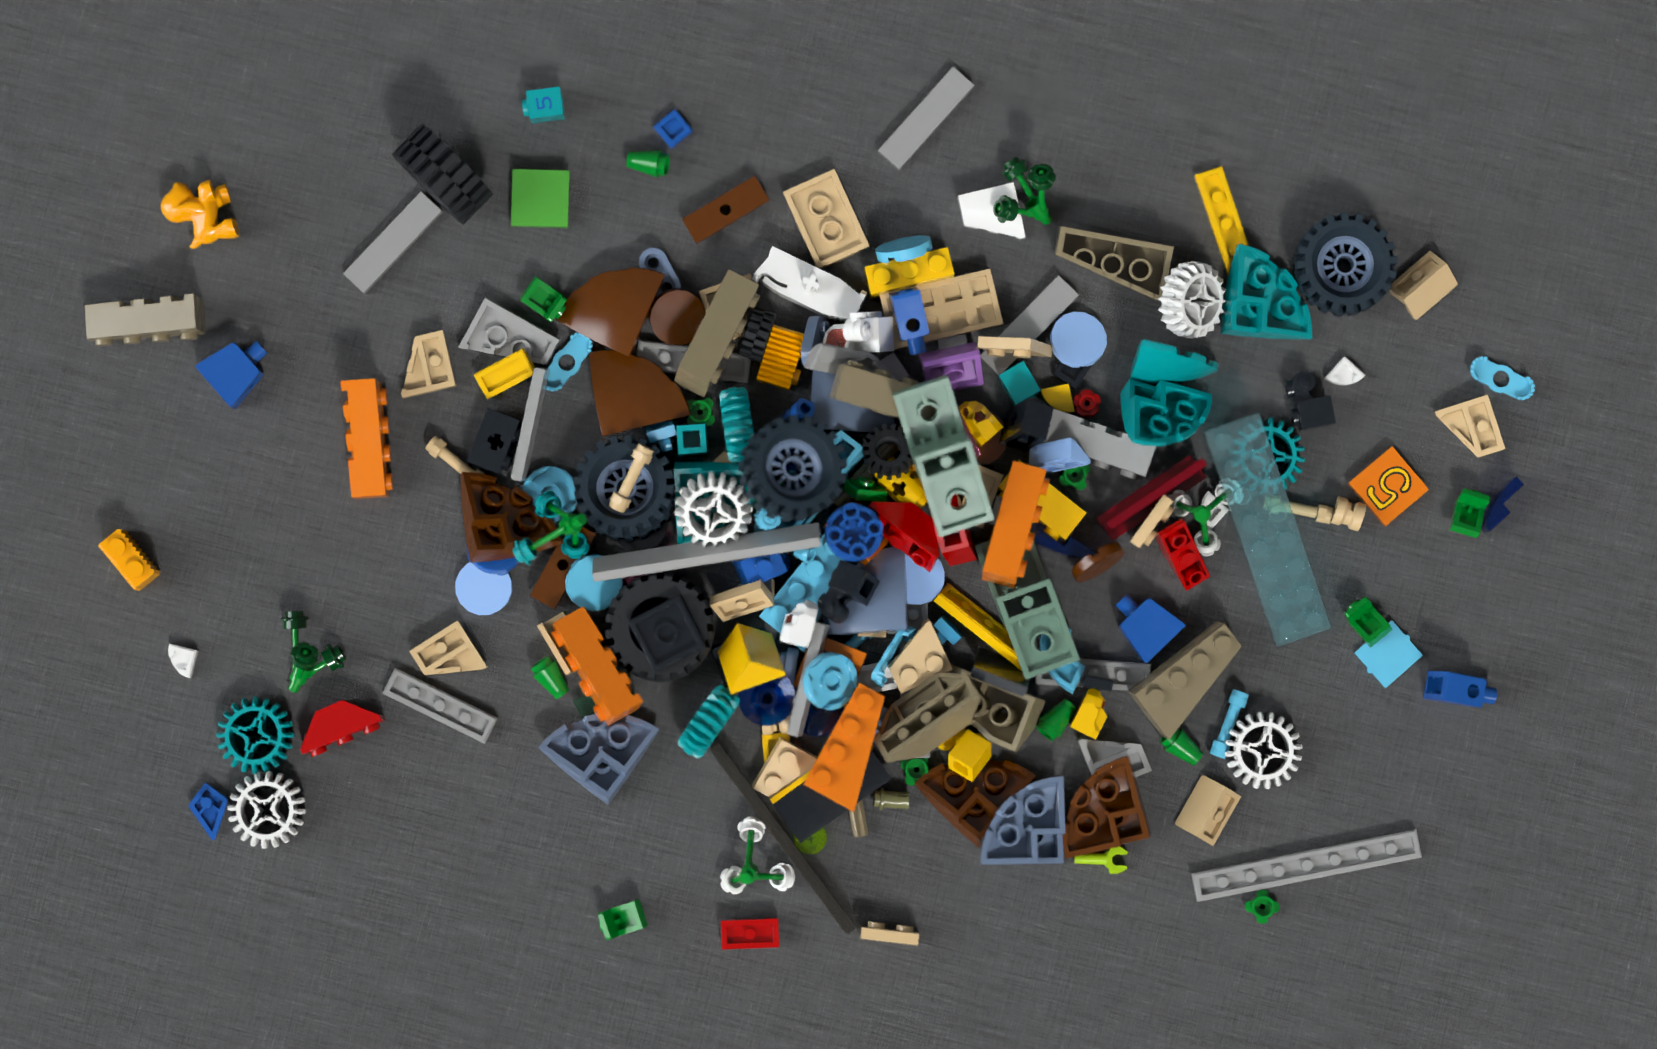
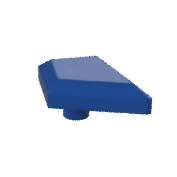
(209, 809)

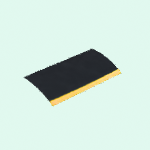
(809, 811)

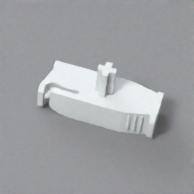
(809, 286)

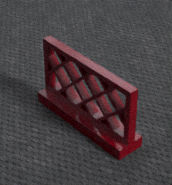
(1141, 503)

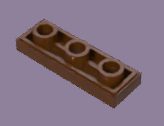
(740, 200)
(551, 583)

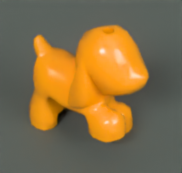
(182, 206)

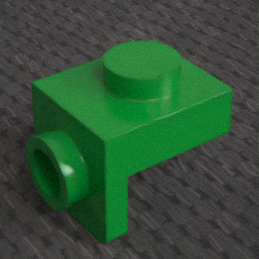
(544, 299)
(865, 490)
(1469, 512)
(1367, 621)
(622, 919)

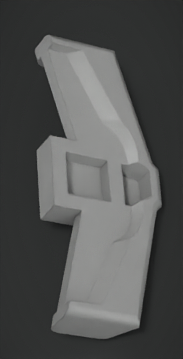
(828, 357)

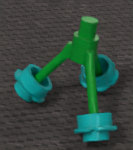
(574, 542)

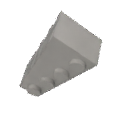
(1102, 444)

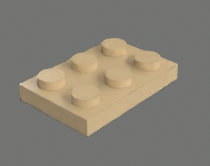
(826, 219)

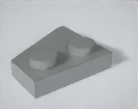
(1102, 752)

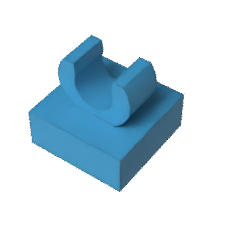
(662, 432)
(947, 631)

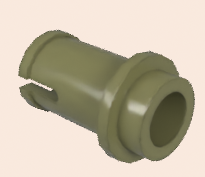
(890, 799)

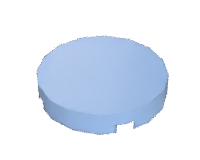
(1078, 339)
(922, 585)
(482, 591)

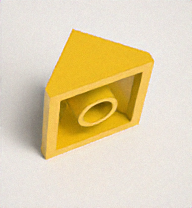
(749, 658)

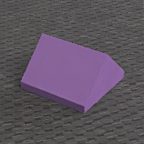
(958, 362)

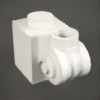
(870, 331)

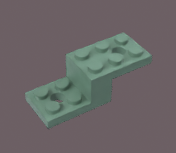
(943, 455)
(1029, 612)

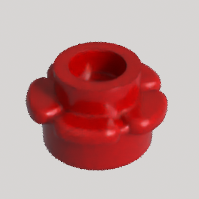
(1081, 408)

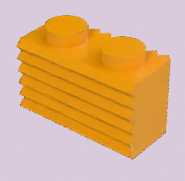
(781, 358)
(129, 559)

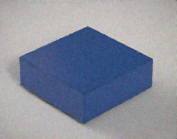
(673, 129)

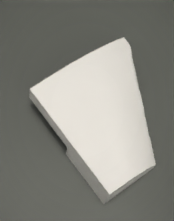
(978, 211)

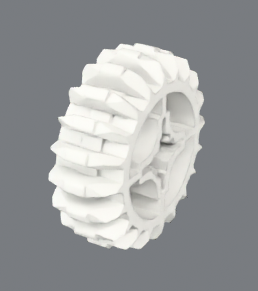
(1192, 299)
(703, 506)
(1266, 737)
(257, 820)

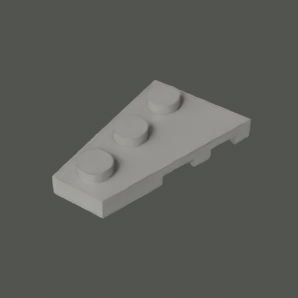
(504, 332)

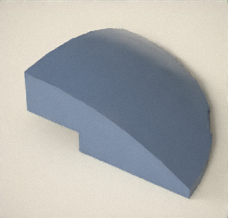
(841, 415)
(887, 605)
(600, 754)
(1028, 827)

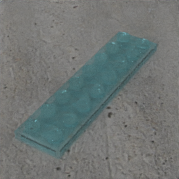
(1267, 529)

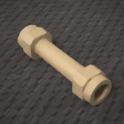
(437, 448)
(620, 500)
(1321, 513)

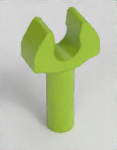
(1103, 859)

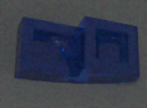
(1497, 510)
(1070, 549)

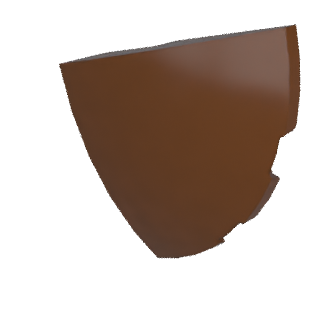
(613, 307)
(633, 392)
(498, 517)
(973, 804)
(1106, 811)

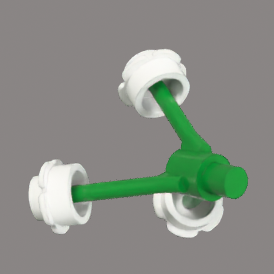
(1206, 539)
(735, 878)

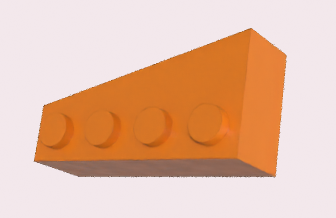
(367, 438)
(1014, 523)
(595, 667)
(844, 758)

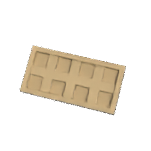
(953, 307)

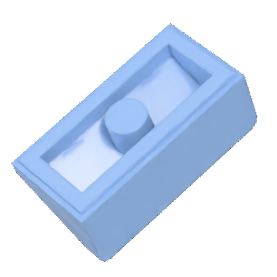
(1058, 455)

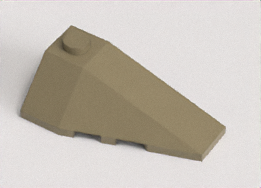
(1003, 715)

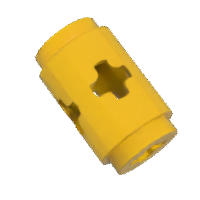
(912, 492)

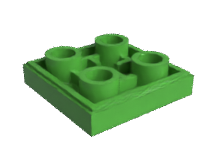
(540, 198)

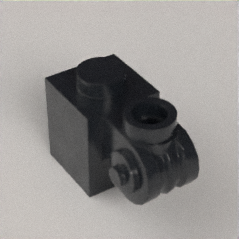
(1308, 411)
(845, 585)

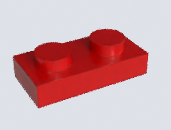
(750, 933)

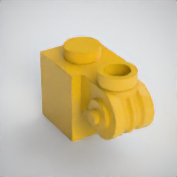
(968, 753)

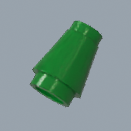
(653, 163)
(550, 677)
(1056, 720)
(1182, 747)

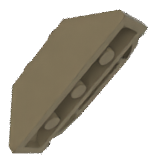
(927, 716)

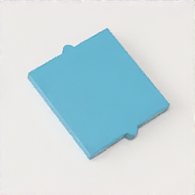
(1389, 656)

